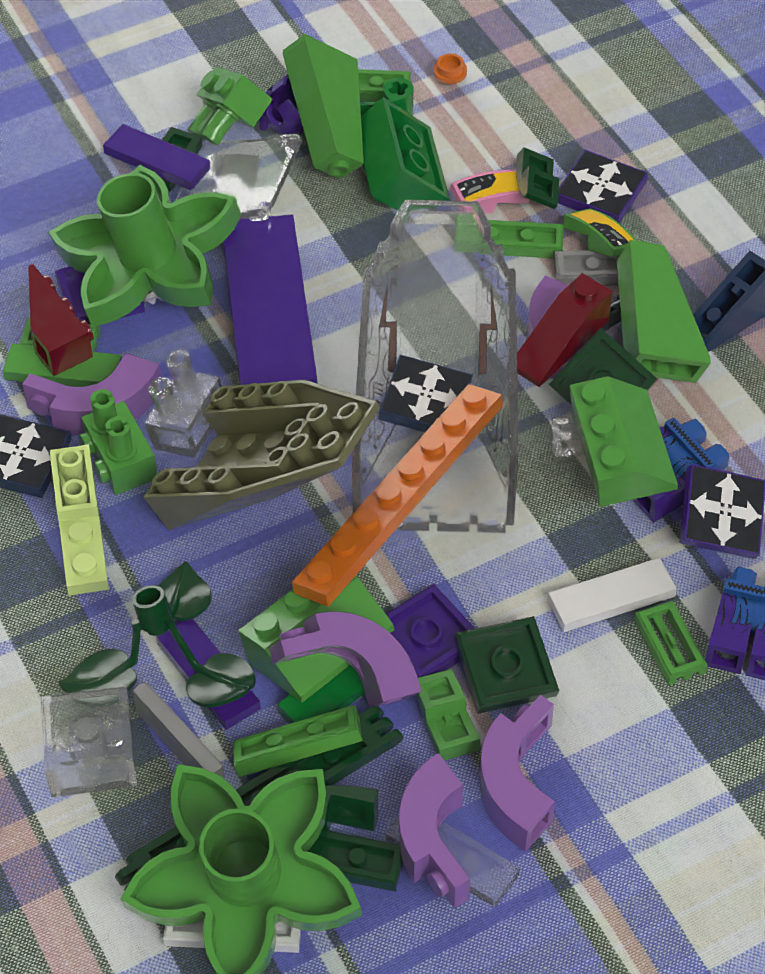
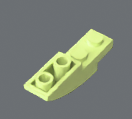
(79, 520)

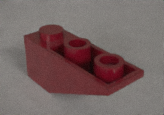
(56, 332)

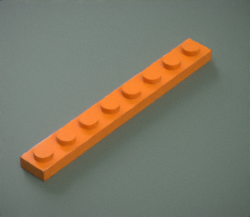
(396, 496)

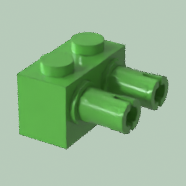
(226, 100)
(117, 444)

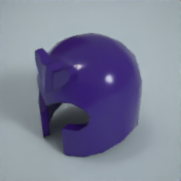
(282, 112)

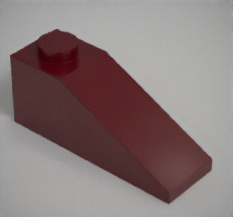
(564, 329)

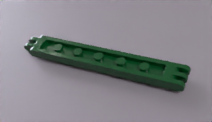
(335, 765)

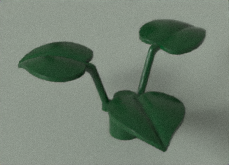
(181, 598)

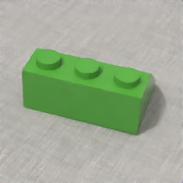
(621, 440)
(309, 673)

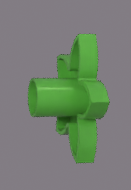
(144, 245)
(244, 868)

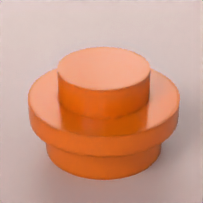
(450, 69)

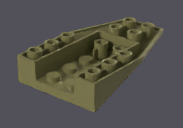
(265, 446)

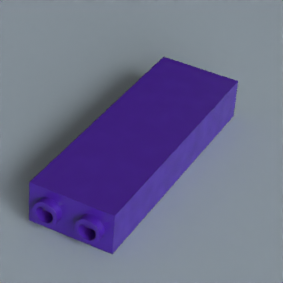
(268, 302)

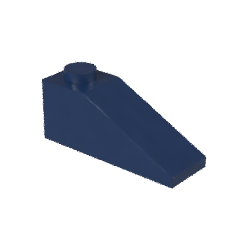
(734, 303)

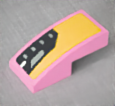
(489, 189)

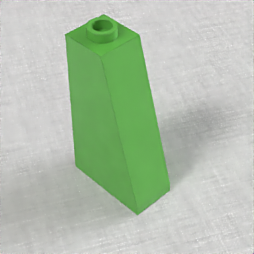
(328, 103)
(657, 316)

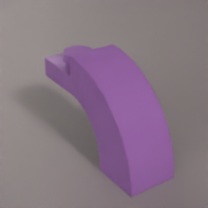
(426, 803)

